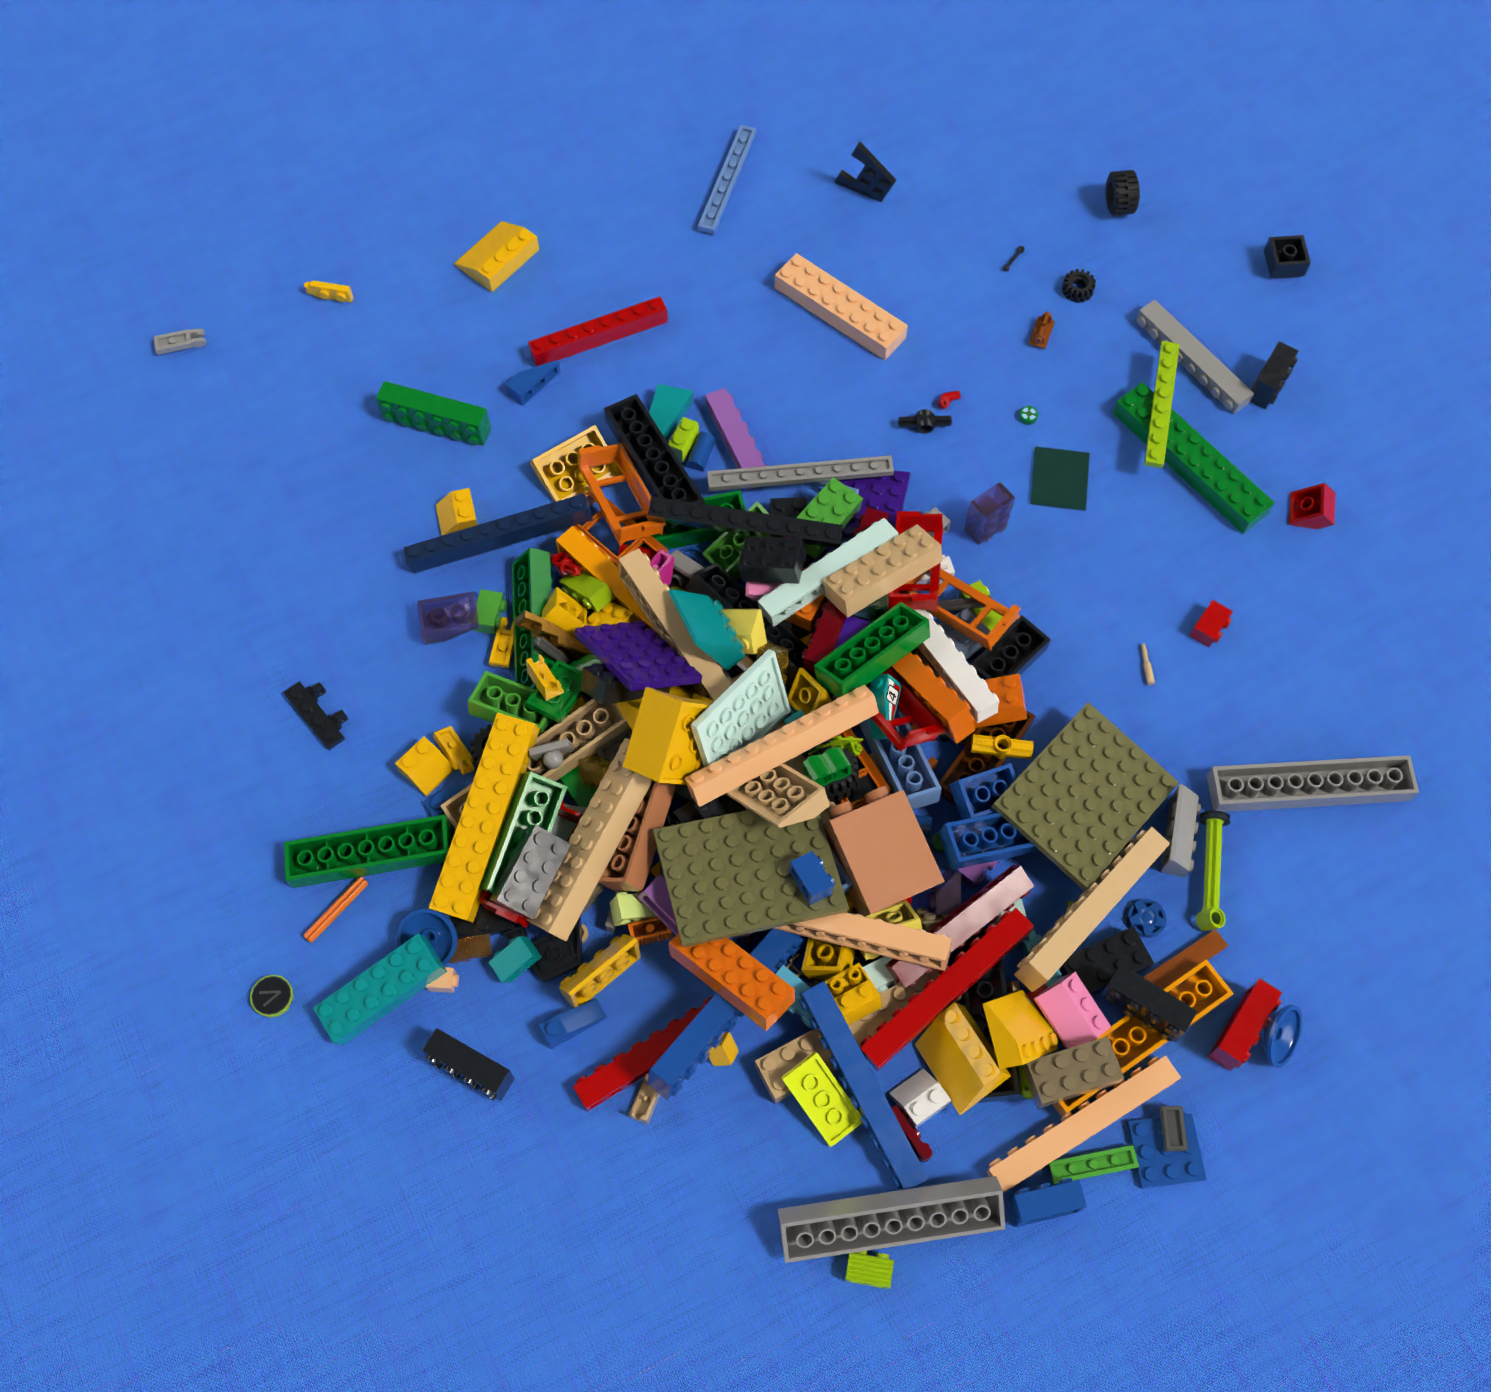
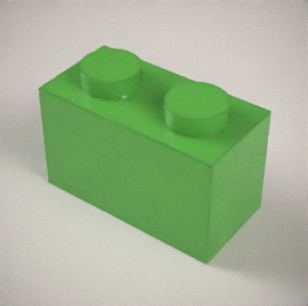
(490, 608)

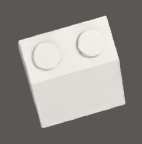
(920, 1097)

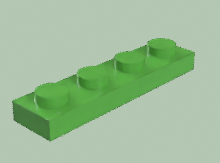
(1094, 1164)

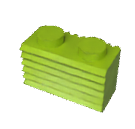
(684, 438)
(869, 1269)

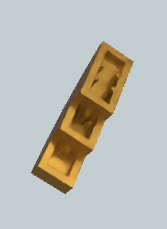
(553, 634)

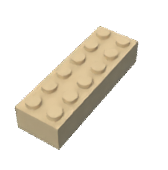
(882, 570)

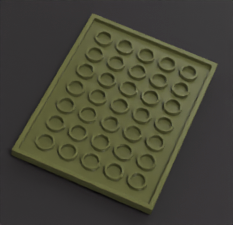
(1085, 796)
(735, 878)

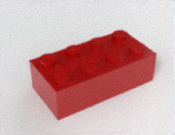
(1245, 1025)

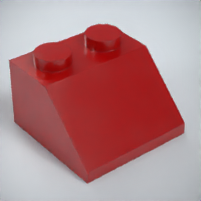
(1312, 507)

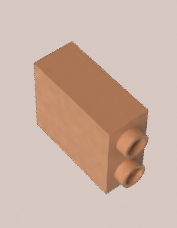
(881, 850)

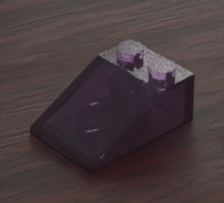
(447, 617)

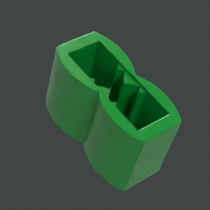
(827, 767)

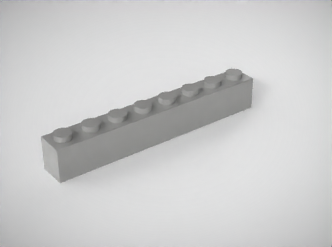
(1195, 357)

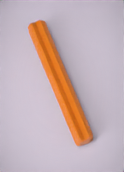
(335, 909)

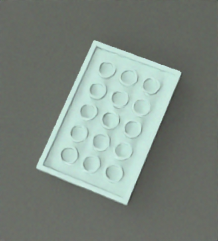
(743, 711)

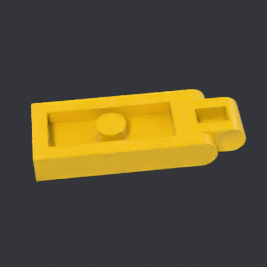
(329, 291)
(454, 750)

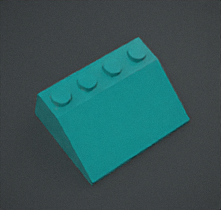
(709, 627)

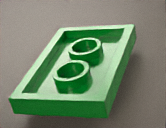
(560, 705)

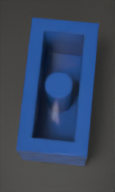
(811, 877)

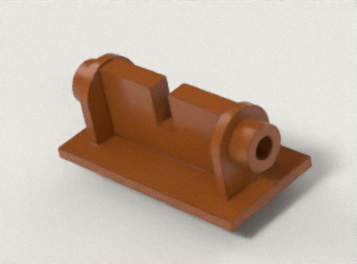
(1042, 330)

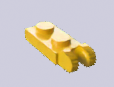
(502, 646)

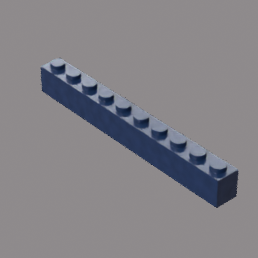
(498, 533)

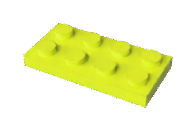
(822, 1098)

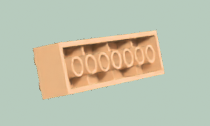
(840, 306)

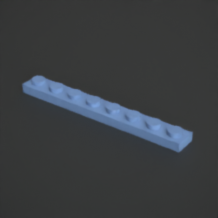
(727, 179)

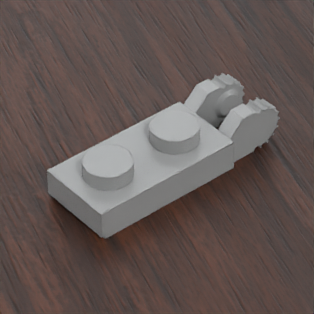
(179, 340)

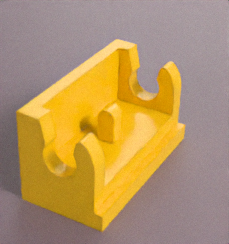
(543, 678)

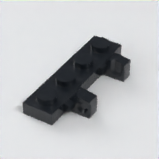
(306, 704)

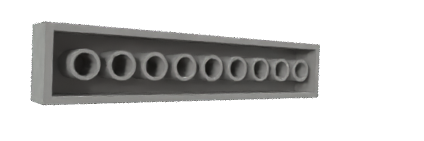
(1312, 783)
(891, 1219)

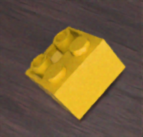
(854, 993)

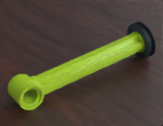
(1211, 916)

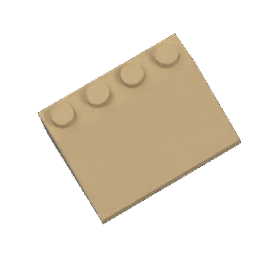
(782, 796)

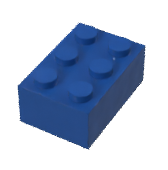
(979, 792)
(1047, 1202)

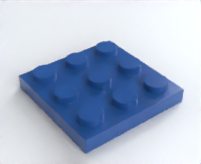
(1161, 1167)

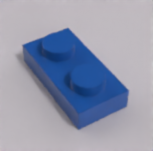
(433, 804)

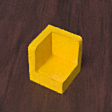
(725, 1052)

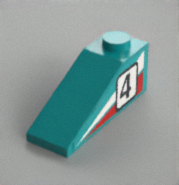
(887, 694)

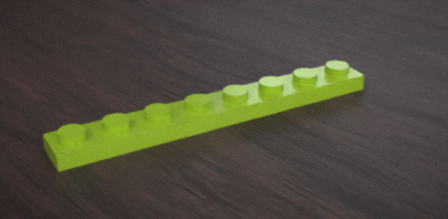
(1161, 404)

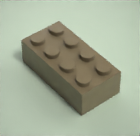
(1073, 1072)

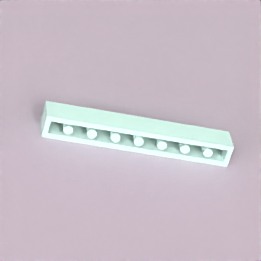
(792, 597)

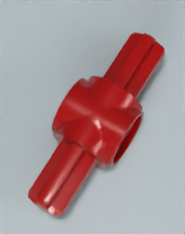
(564, 565)

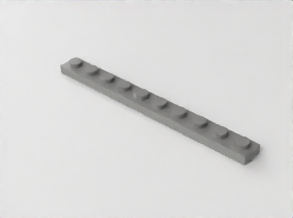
(800, 473)

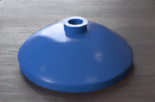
(430, 921)
(1283, 1035)

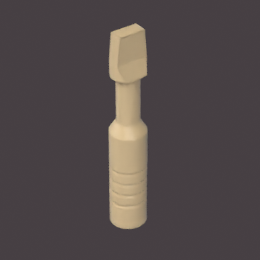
(1147, 666)

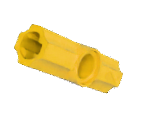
(1015, 748)

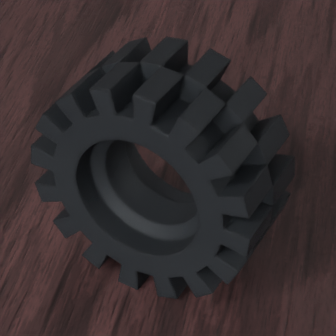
(1077, 293)

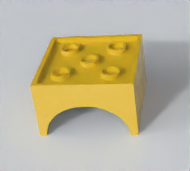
(663, 739)

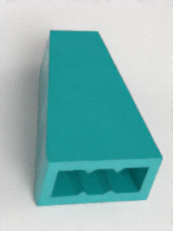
(670, 407)

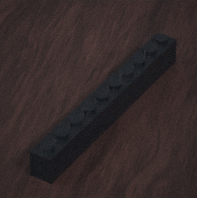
(744, 522)

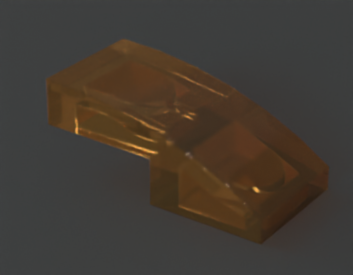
(472, 947)

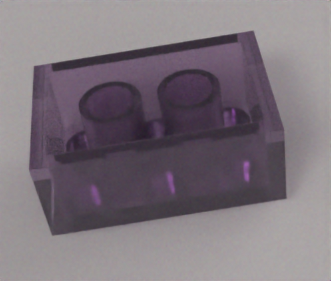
(989, 513)

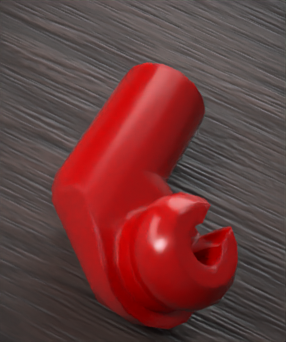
(947, 397)

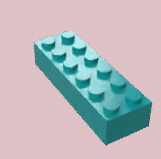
(380, 989)

